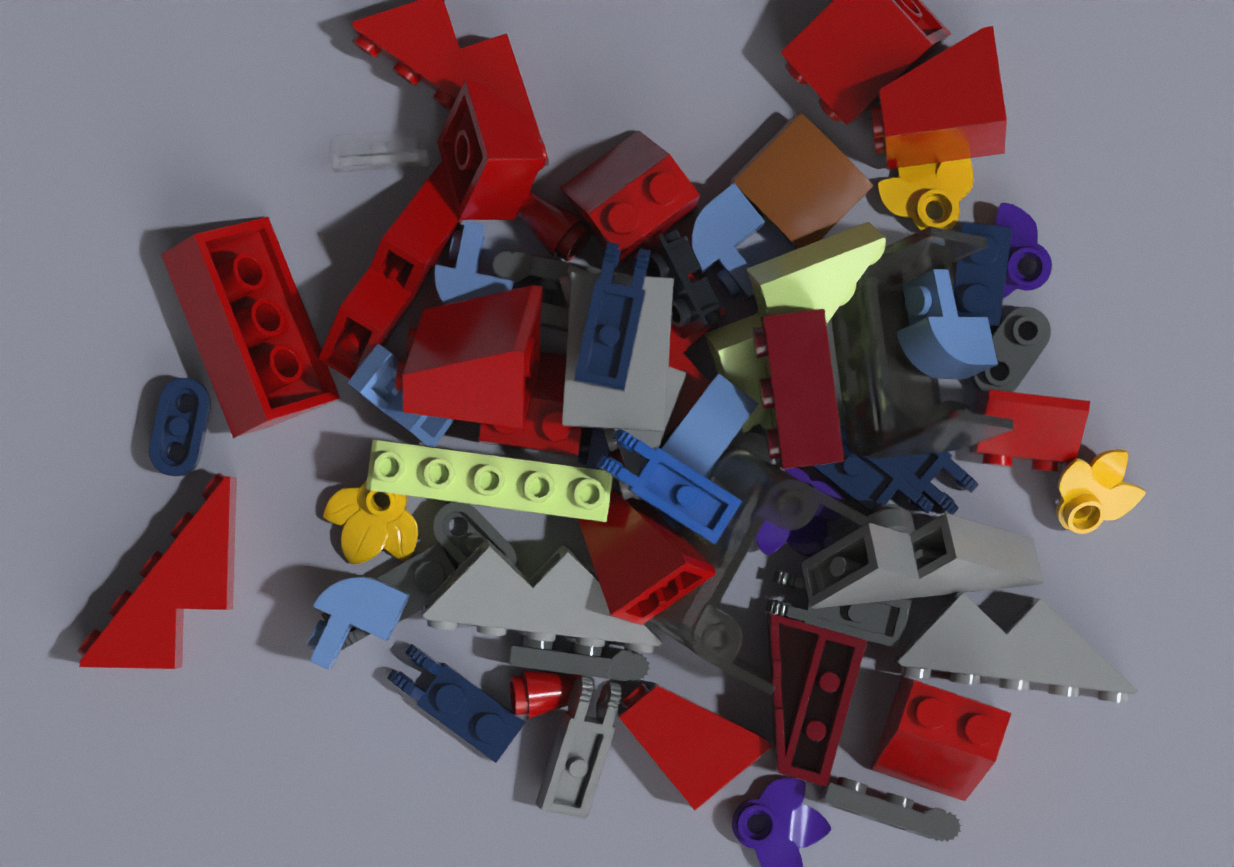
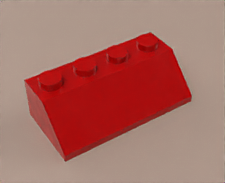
(249, 325)

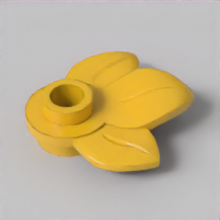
(925, 184)
(1096, 492)
(372, 527)

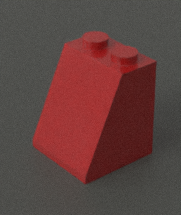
(860, 49)
(944, 107)
(631, 195)
(475, 359)
(939, 739)

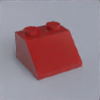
(489, 154)
(544, 417)
(1044, 430)

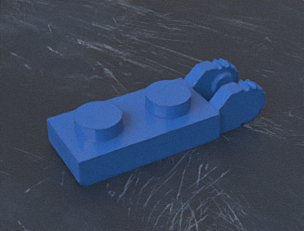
(674, 488)

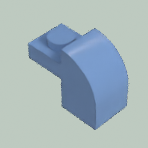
(717, 234)
(464, 281)
(939, 339)
(376, 384)
(710, 425)
(355, 602)

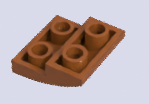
(801, 182)

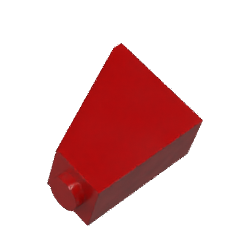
(641, 560)
(689, 742)

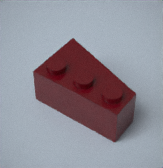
(798, 389)
(812, 694)

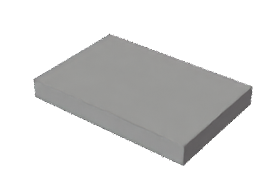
(645, 393)

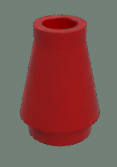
(555, 227)
(539, 692)

